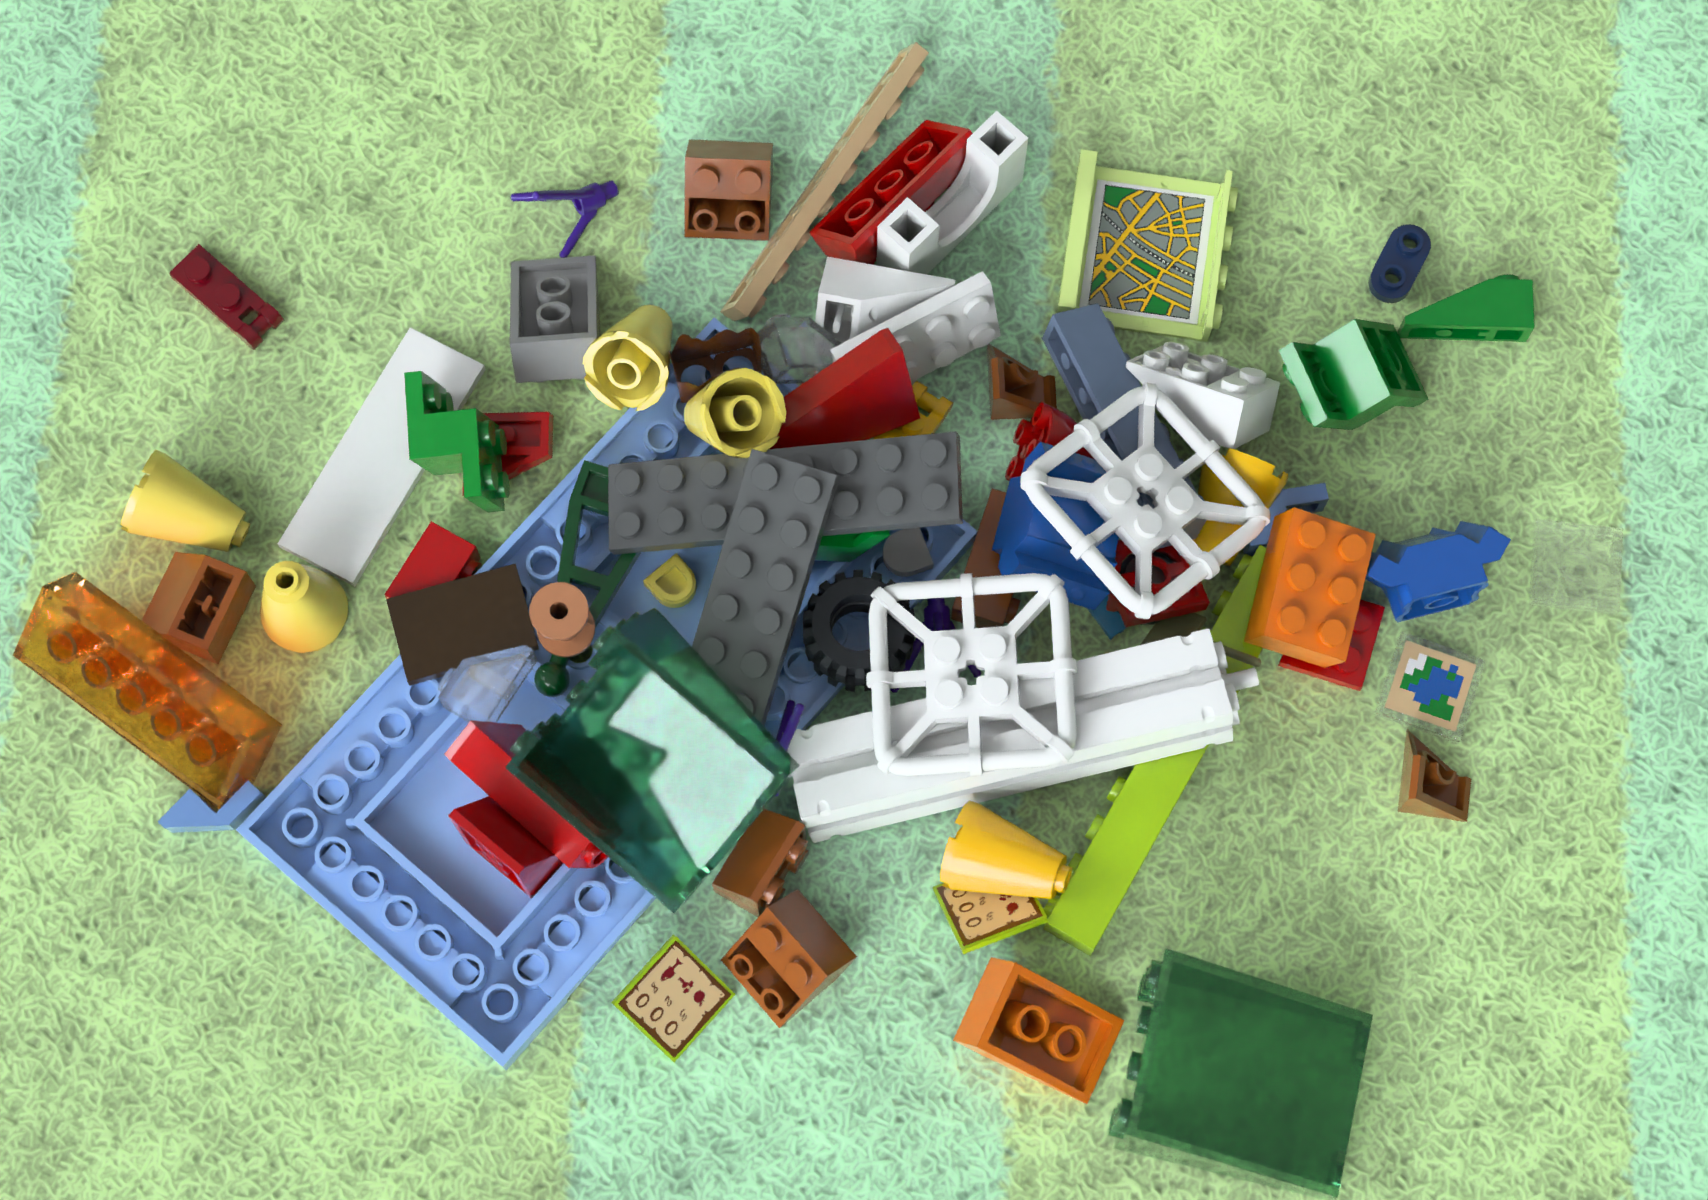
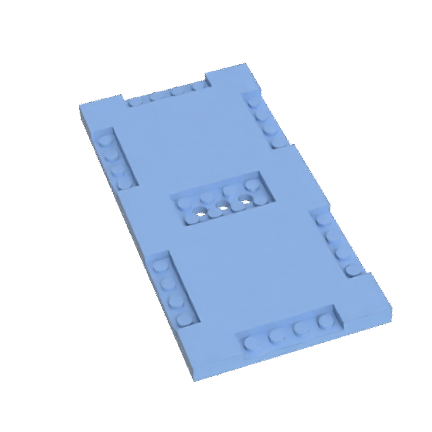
(371, 801)

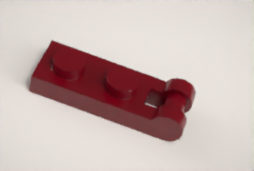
(225, 296)

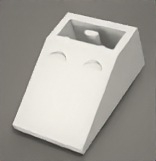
(864, 295)
(1216, 397)

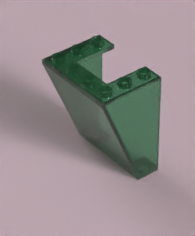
(654, 759)
(1242, 1077)

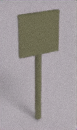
(1188, 623)

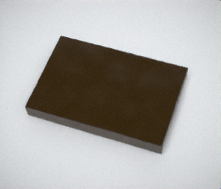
(460, 621)

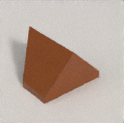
(1016, 388)
(1430, 785)

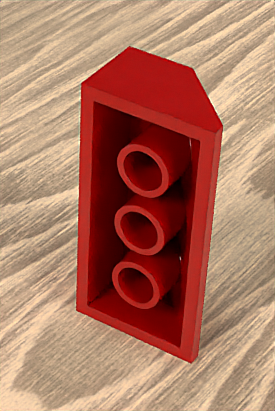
(916, 169)

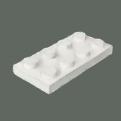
(940, 327)

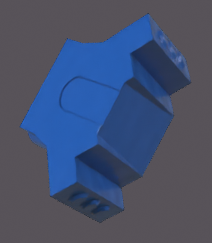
(1033, 545)
(1435, 569)

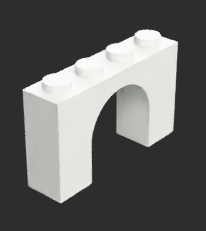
(990, 172)

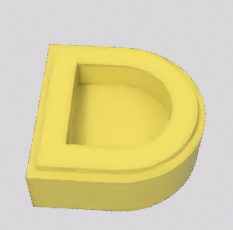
(672, 583)

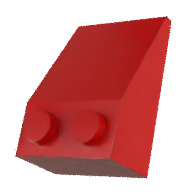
(505, 844)

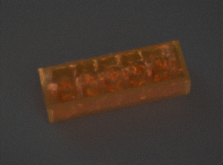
(146, 689)

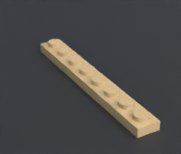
(817, 196)

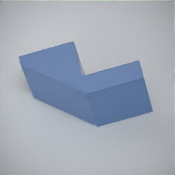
(1308, 498)
(196, 815)

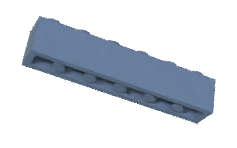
(1096, 376)

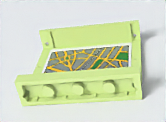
(1147, 249)

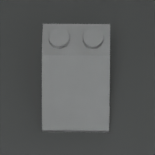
(552, 317)

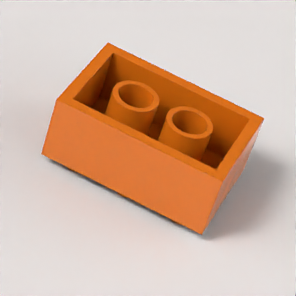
(1310, 587)

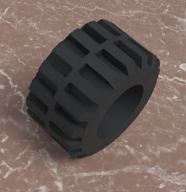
(827, 607)

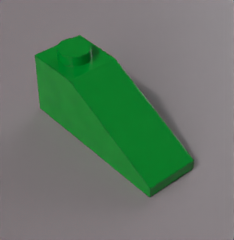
(1485, 312)

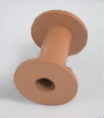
(562, 619)

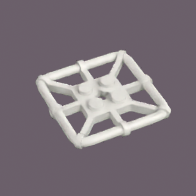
(1145, 528)
(993, 695)

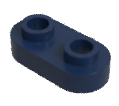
(1399, 261)

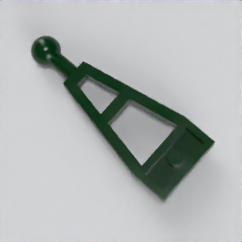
(589, 494)

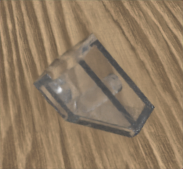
(794, 348)
(486, 683)

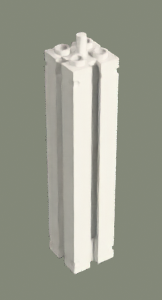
(1127, 712)

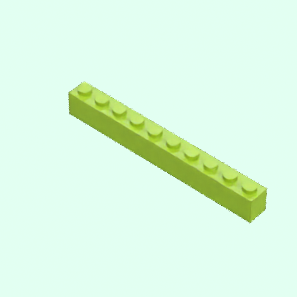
(1143, 800)

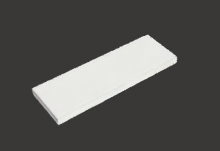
(371, 466)

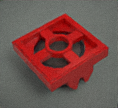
(1166, 566)

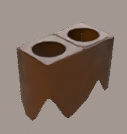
(694, 351)

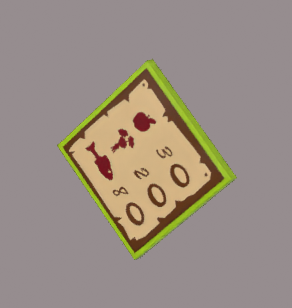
(987, 917)
(673, 998)

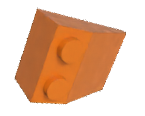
(1038, 1029)

